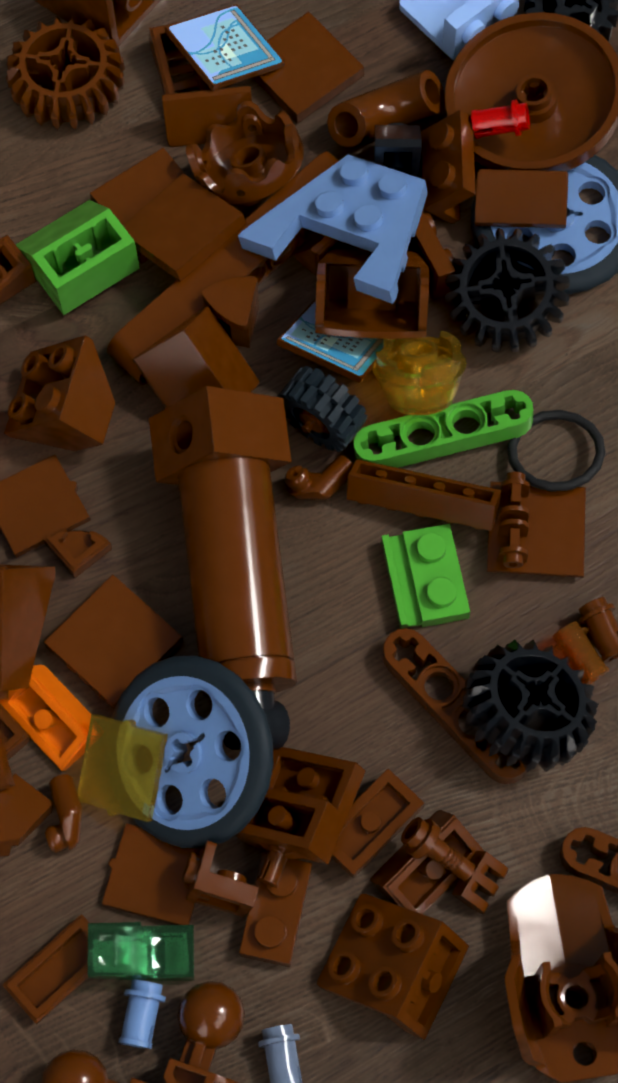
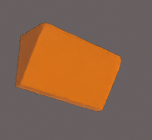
(50, 717)

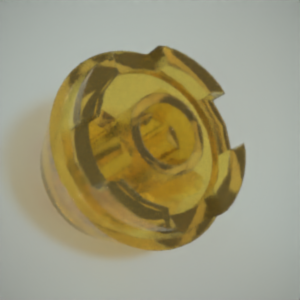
(420, 373)

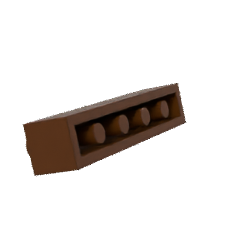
(423, 494)

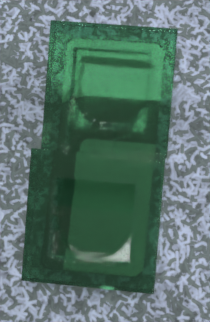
(140, 952)

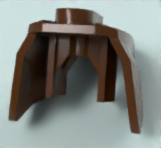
(558, 948)

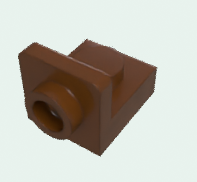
(220, 891)

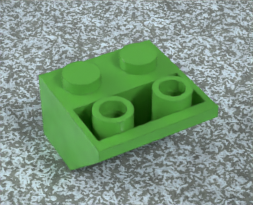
(80, 255)

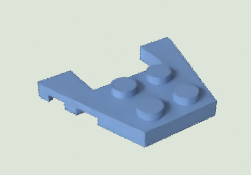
(355, 205)

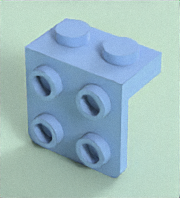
(456, 22)

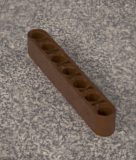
(230, 260)

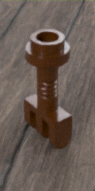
(422, 839)

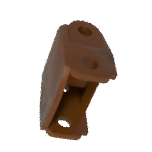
(351, 313)

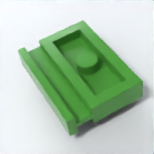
(425, 577)

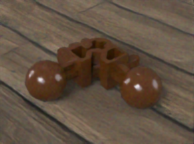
(207, 1017)

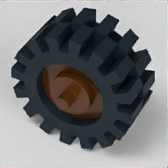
(322, 408)

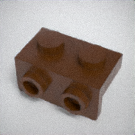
(448, 165)

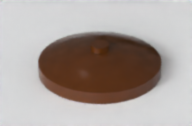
(560, 72)

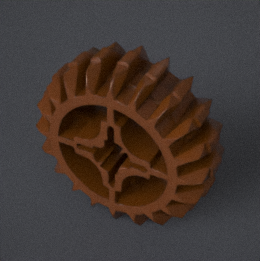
(61, 62)

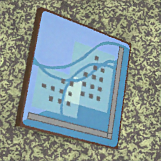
(224, 47)
(343, 355)

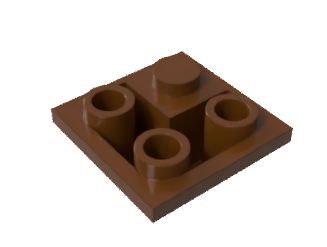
(62, 397)

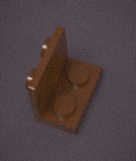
(394, 963)

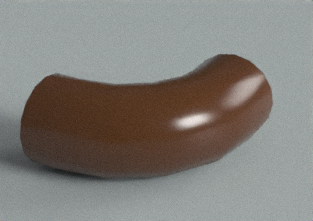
(396, 102)

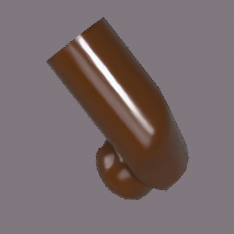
(318, 486)
(69, 812)

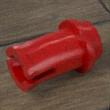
(501, 120)

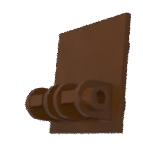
(537, 530)

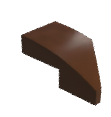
(20, 813)

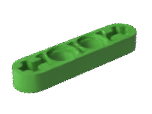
(446, 438)

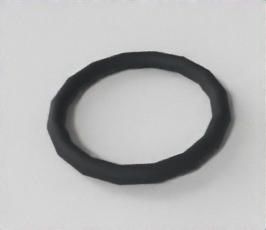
(562, 485)

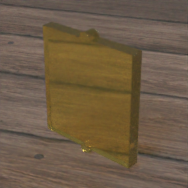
(122, 767)

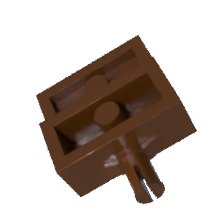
(302, 809)

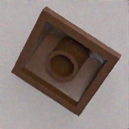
(194, 357)

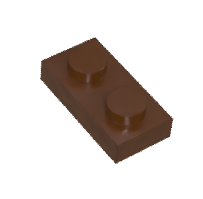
(431, 251)
(375, 821)
(276, 915)

